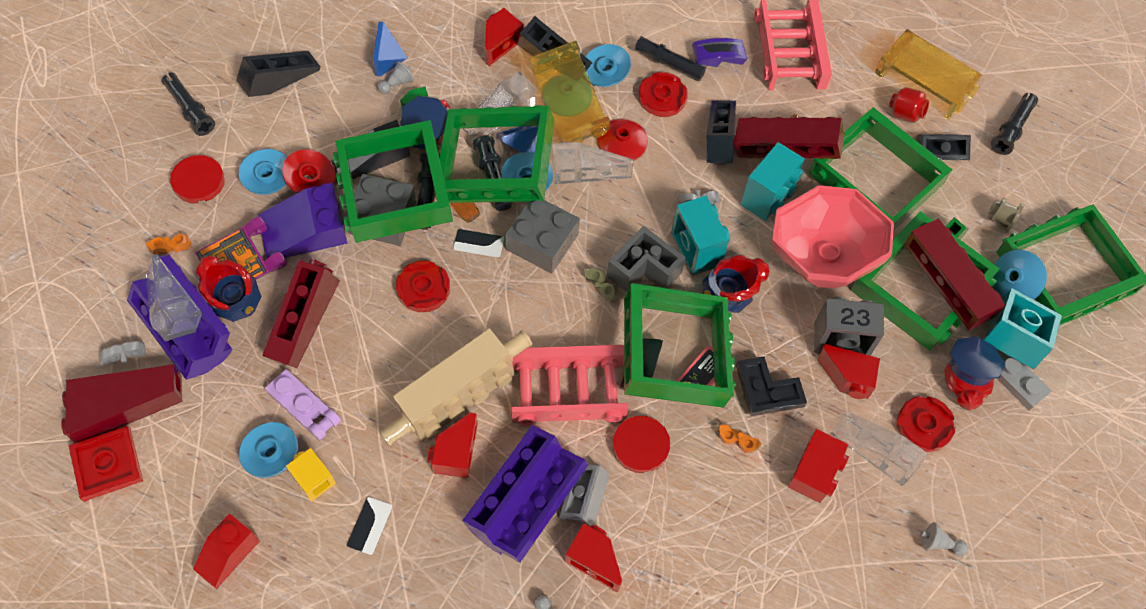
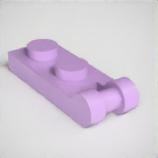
(302, 404)

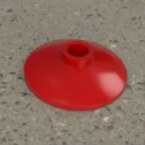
(631, 146)
(307, 163)

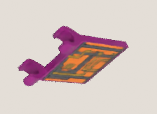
(241, 250)

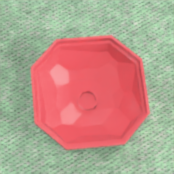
(832, 236)

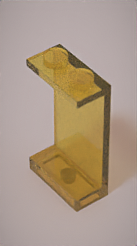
(931, 70)
(569, 93)

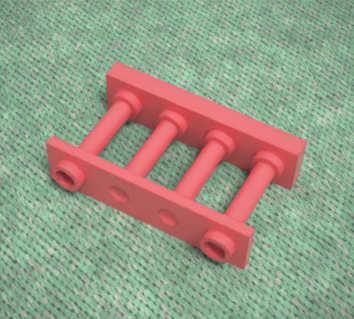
(813, 33)
(580, 359)

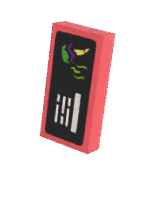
(701, 370)

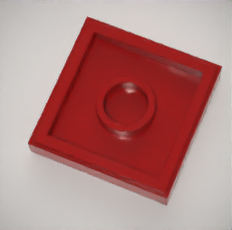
(105, 463)

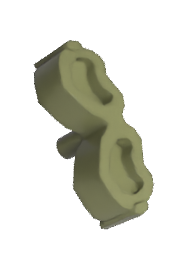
(598, 279)

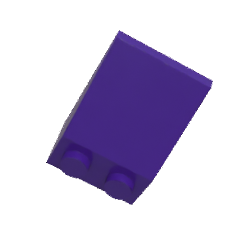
(304, 223)

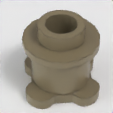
(1005, 213)

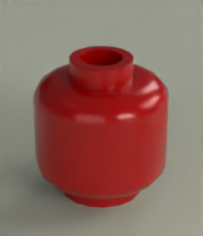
(909, 105)

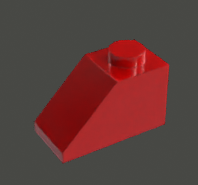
(501, 35)
(850, 370)
(455, 448)
(224, 550)
(595, 556)

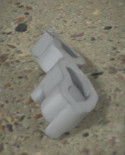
(712, 196)
(119, 352)

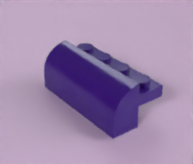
(194, 352)
(524, 494)

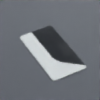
(478, 243)
(369, 525)

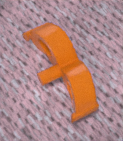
(165, 245)
(745, 442)

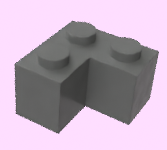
(646, 256)

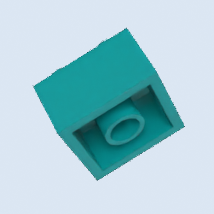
(772, 182)
(700, 234)
(1024, 329)

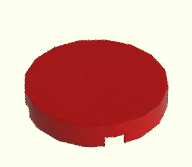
(662, 94)
(197, 179)
(423, 286)
(926, 423)
(641, 444)

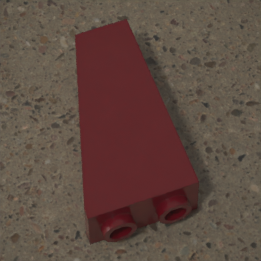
(301, 312)
(117, 399)

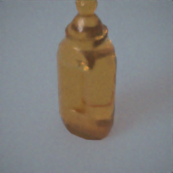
(466, 211)

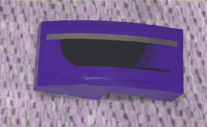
(714, 51)

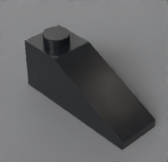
(539, 38)
(273, 72)
(721, 132)
(372, 162)

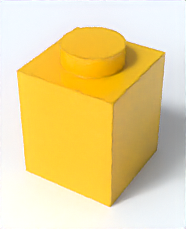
(310, 474)

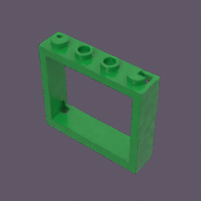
(899, 144)
(504, 188)
(400, 220)
(1105, 241)
(687, 303)
(899, 313)

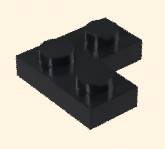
(763, 394)

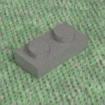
(1023, 382)

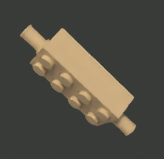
(455, 386)

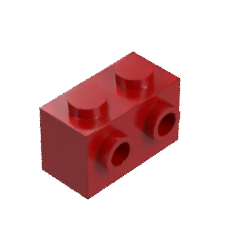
(819, 466)

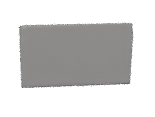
(585, 497)

